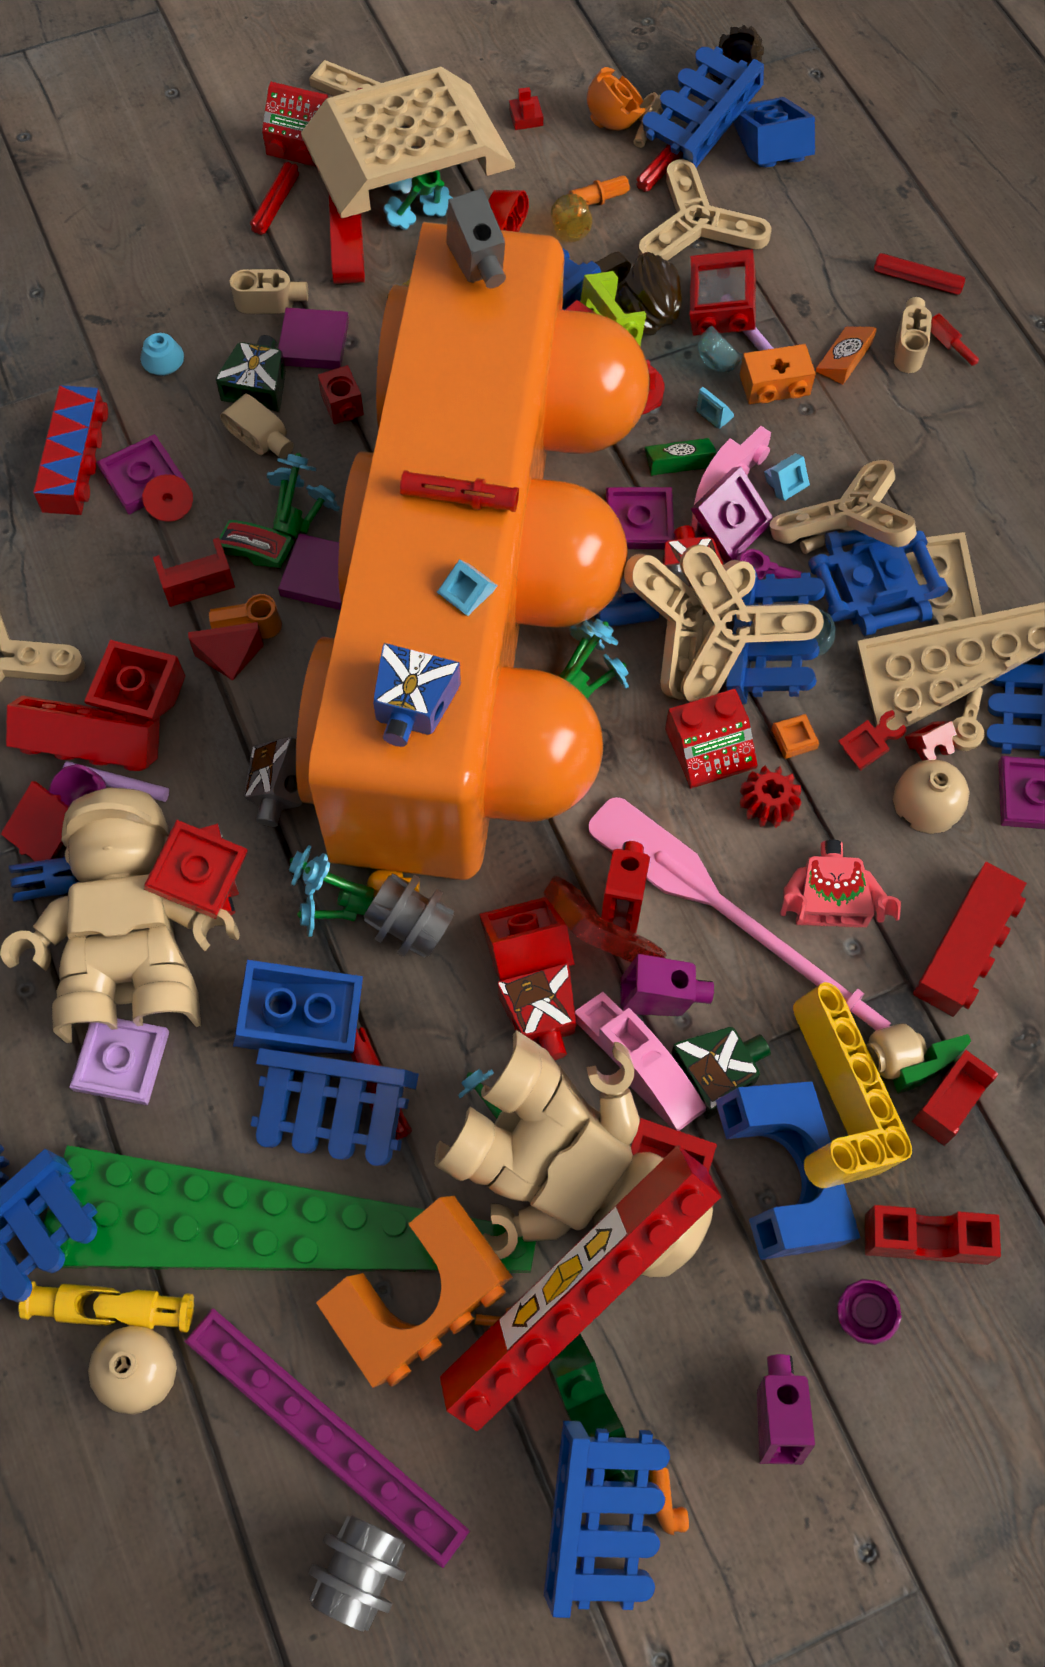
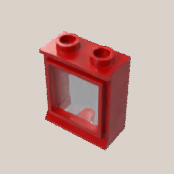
(723, 292)

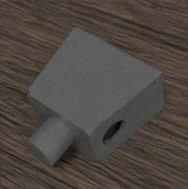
(476, 238)

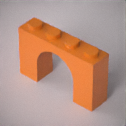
(469, 1277)

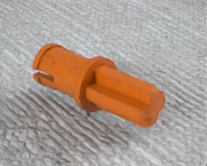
(601, 191)

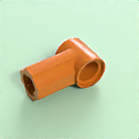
(249, 613)

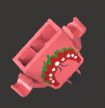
(836, 891)

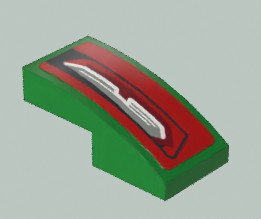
(256, 542)

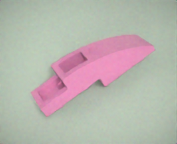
(731, 454)
(656, 1072)

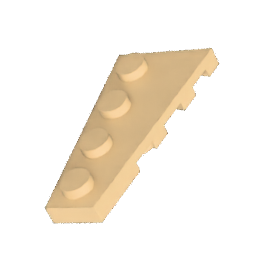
(953, 564)

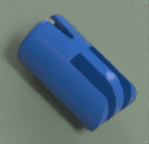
(626, 610)
(53, 877)

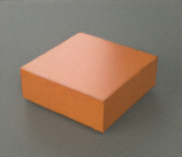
(795, 736)

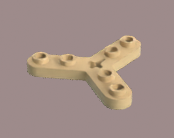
(713, 224)
(857, 509)
(669, 597)
(722, 601)
(38, 659)

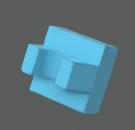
(788, 476)

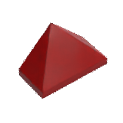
(227, 647)

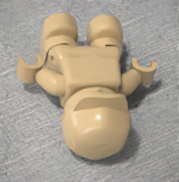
(116, 930)
(557, 1152)

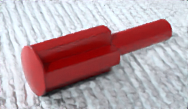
(951, 338)

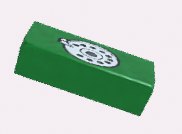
(680, 456)

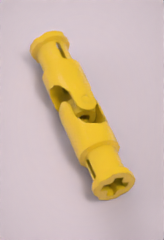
(133, 1308)

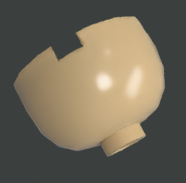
(931, 796)
(147, 1377)

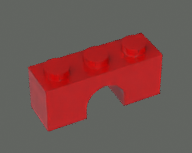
(951, 1238)

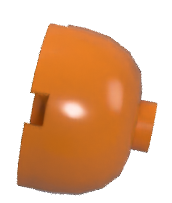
(613, 101)

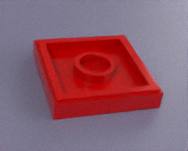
(196, 869)

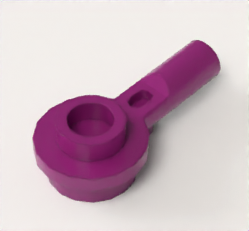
(764, 566)

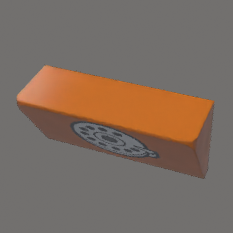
(846, 353)

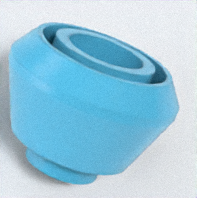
(161, 354)

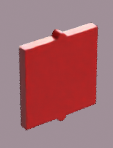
(37, 823)

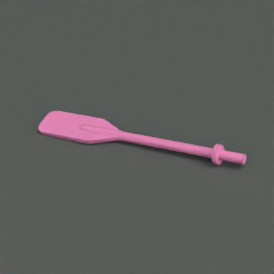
(681, 873)

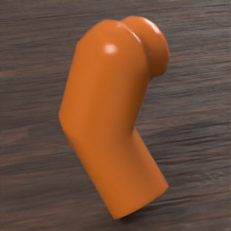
(670, 1518)

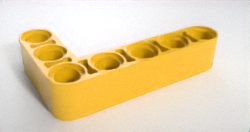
(873, 1126)

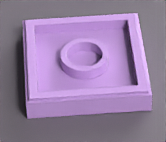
(120, 1061)

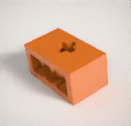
(777, 374)

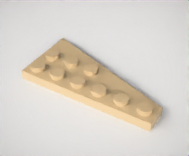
(940, 663)

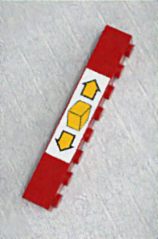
(578, 1288)

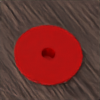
(167, 497)

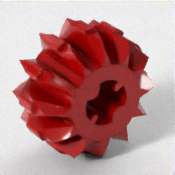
(770, 796)

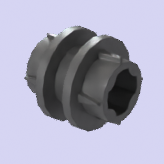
(409, 915)
(357, 1573)

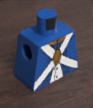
(413, 692)

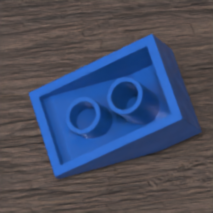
(776, 131)
(297, 1009)

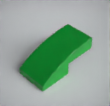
(937, 1059)

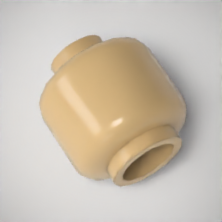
(896, 1049)

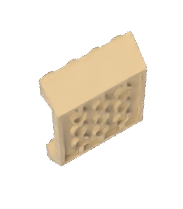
(361, 143)

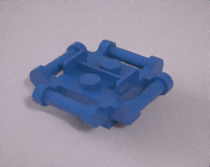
(876, 581)

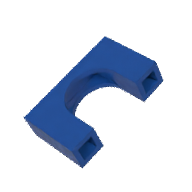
(795, 1120)

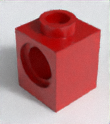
(340, 394)

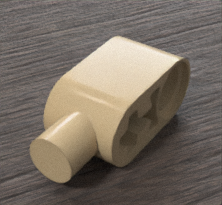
(265, 291)
(913, 336)
(257, 427)

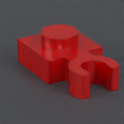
(868, 743)

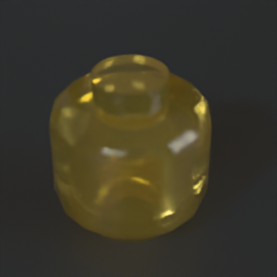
(571, 217)

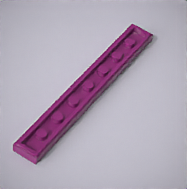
(328, 1438)

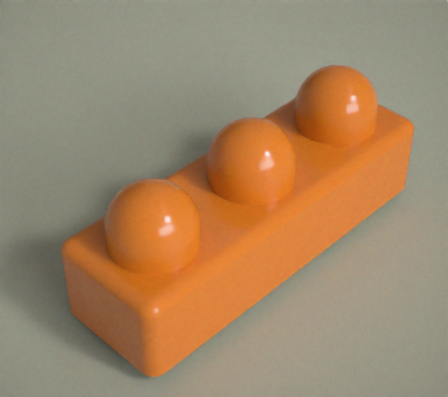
(469, 392)

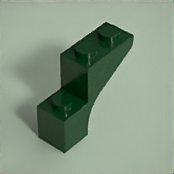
(584, 1397)

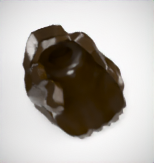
(739, 45)
(652, 288)

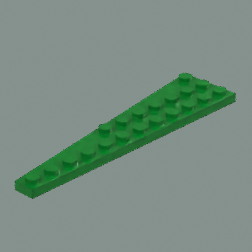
(215, 1220)

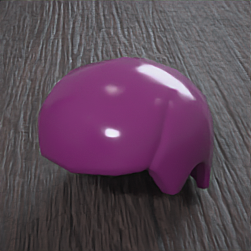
(75, 782)
(869, 1312)

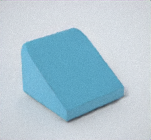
(713, 409)
(466, 587)

